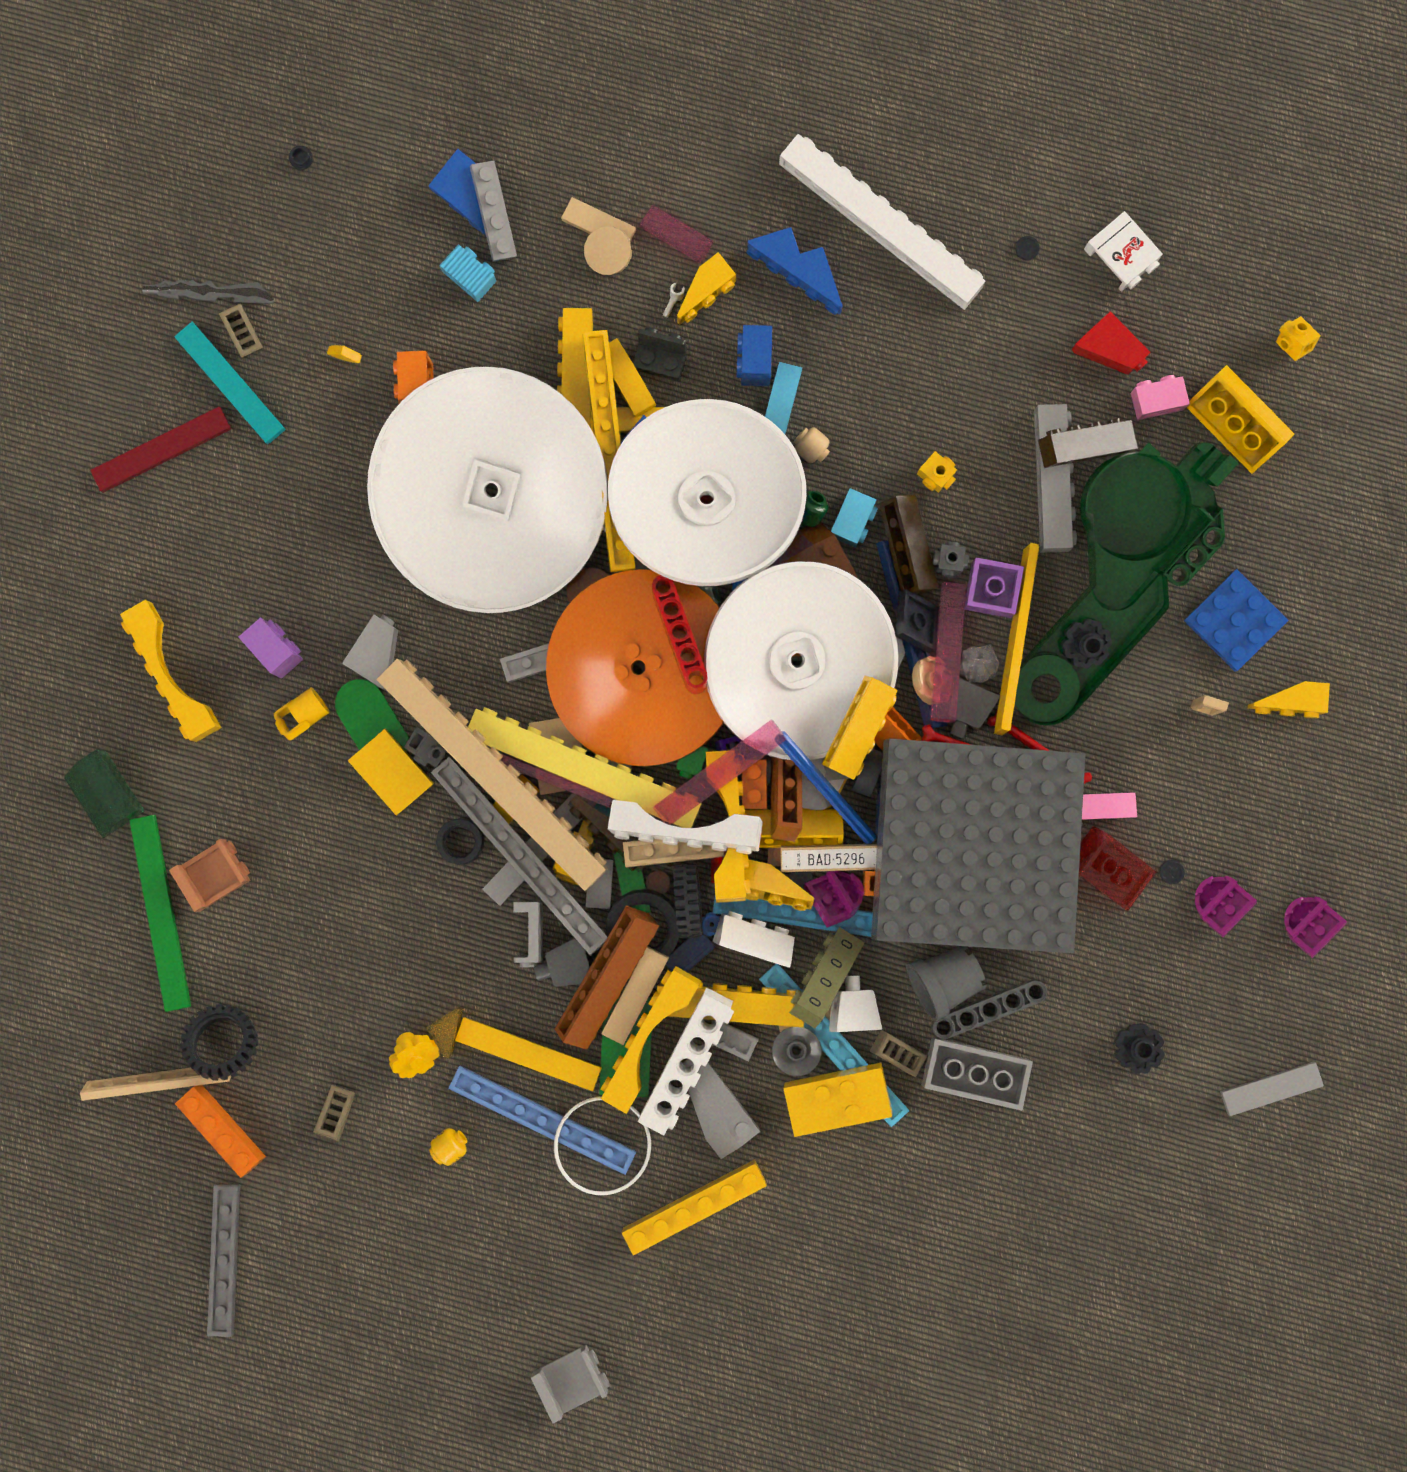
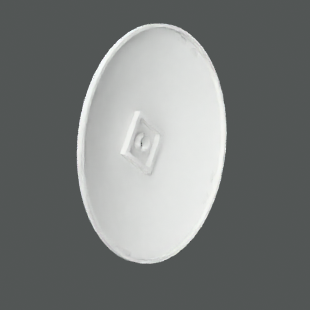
(433, 498)

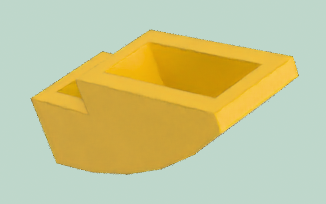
(629, 381)

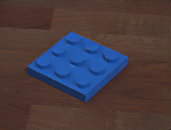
(1236, 620)

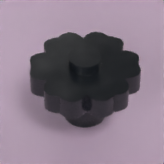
(1086, 643)
(1139, 1048)

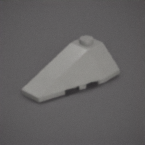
(720, 1114)

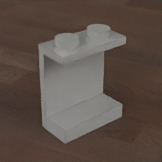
(570, 1382)

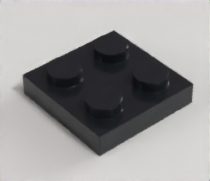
(917, 621)

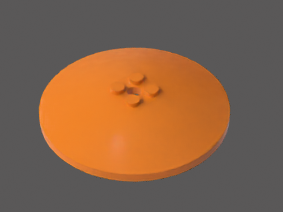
(593, 680)

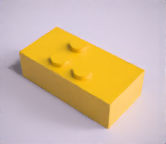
(837, 1099)

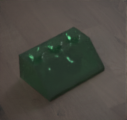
(103, 792)

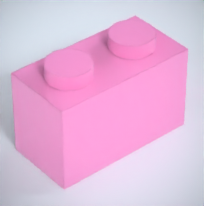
(1160, 397)

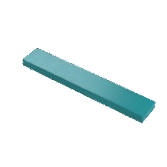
(229, 383)

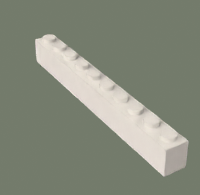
(881, 221)

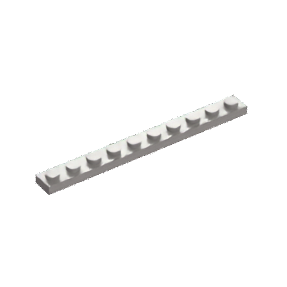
(520, 856)

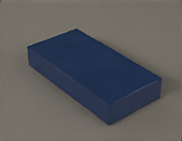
(690, 953)

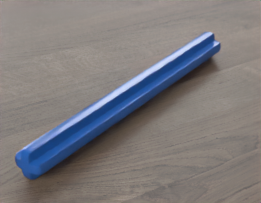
(827, 790)

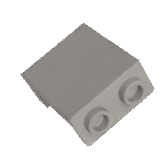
(535, 933)

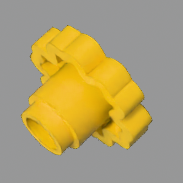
(413, 1055)

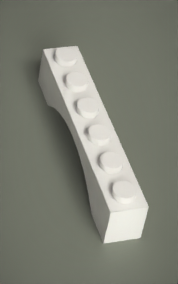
(735, 832)

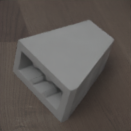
(373, 649)

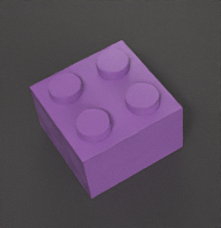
(993, 587)
(271, 648)

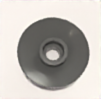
(800, 1063)

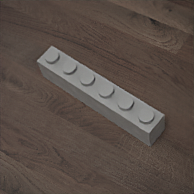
(1054, 485)

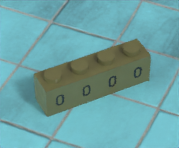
(826, 978)

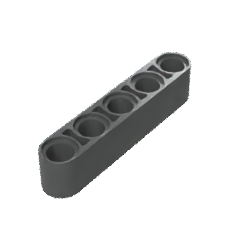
(1000, 1008)

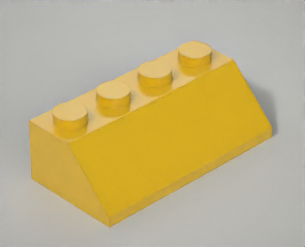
(1239, 419)

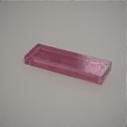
(676, 234)

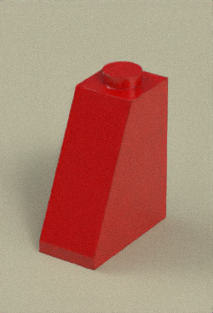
(1112, 346)

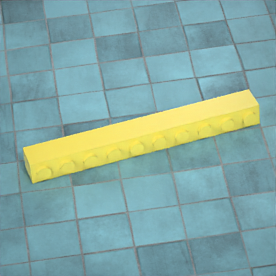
(574, 764)

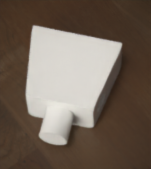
(854, 1009)

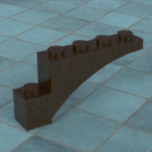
(598, 826)

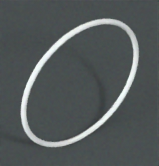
(580, 1187)

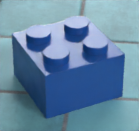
(756, 353)

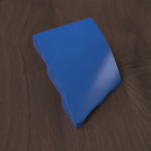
(456, 187)

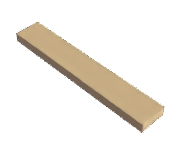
(144, 1083)

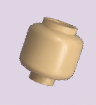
(812, 445)

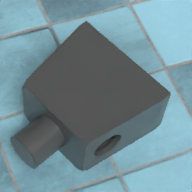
(972, 708)
(565, 965)

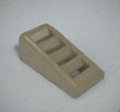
(231, 312)
(881, 1042)
(322, 1120)

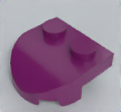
(836, 896)
(1222, 903)
(1312, 924)

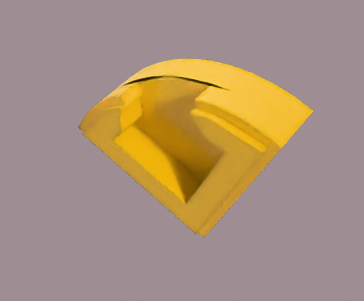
(344, 353)

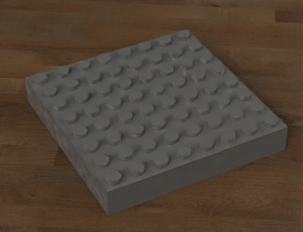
(978, 846)

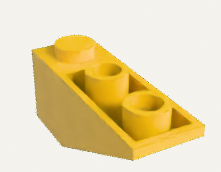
(710, 281)
(1304, 698)
(775, 887)

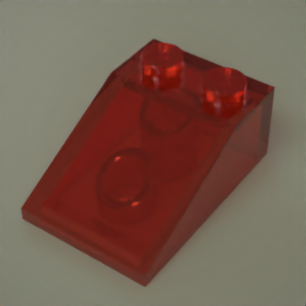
(1112, 868)

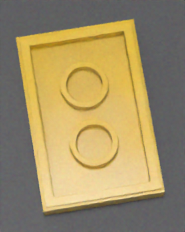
(390, 771)

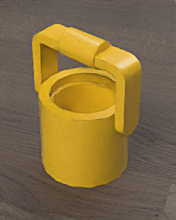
(305, 708)

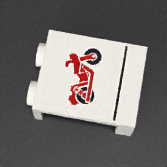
(1125, 250)

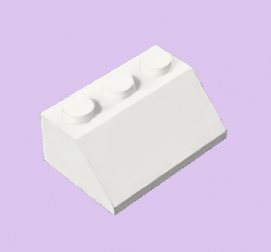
(754, 939)

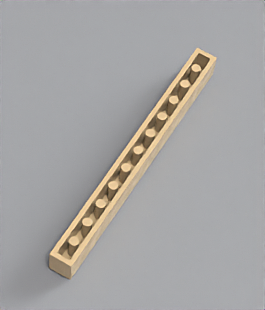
(492, 774)

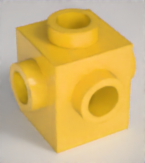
(1297, 338)
(934, 465)

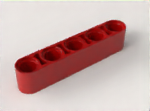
(679, 646)

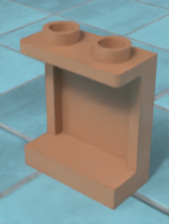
(210, 875)

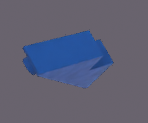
(806, 270)

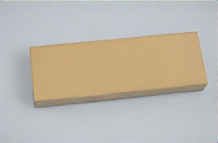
(589, 218)

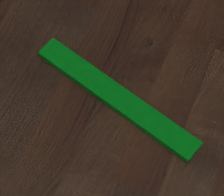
(160, 913)

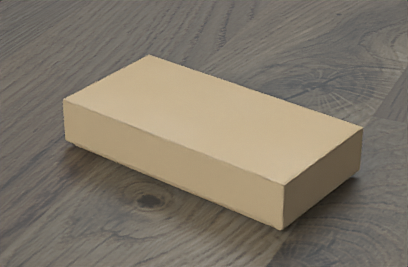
(1209, 705)

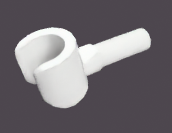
(674, 297)

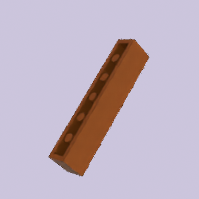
(606, 977)

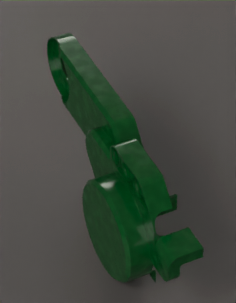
(1139, 528)

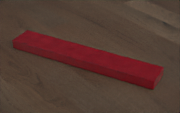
(160, 449)

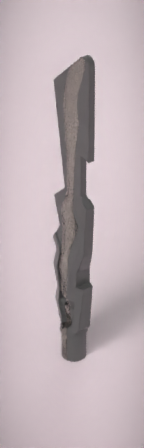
(207, 291)

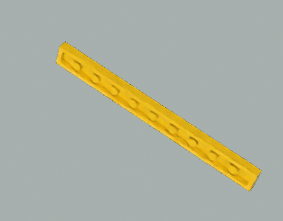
(605, 431)

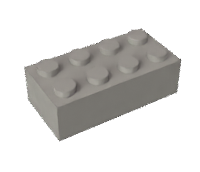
(977, 1073)

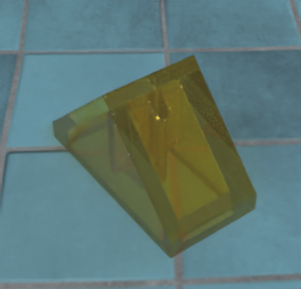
(445, 1031)

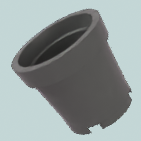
(945, 981)

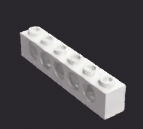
(653, 1114)

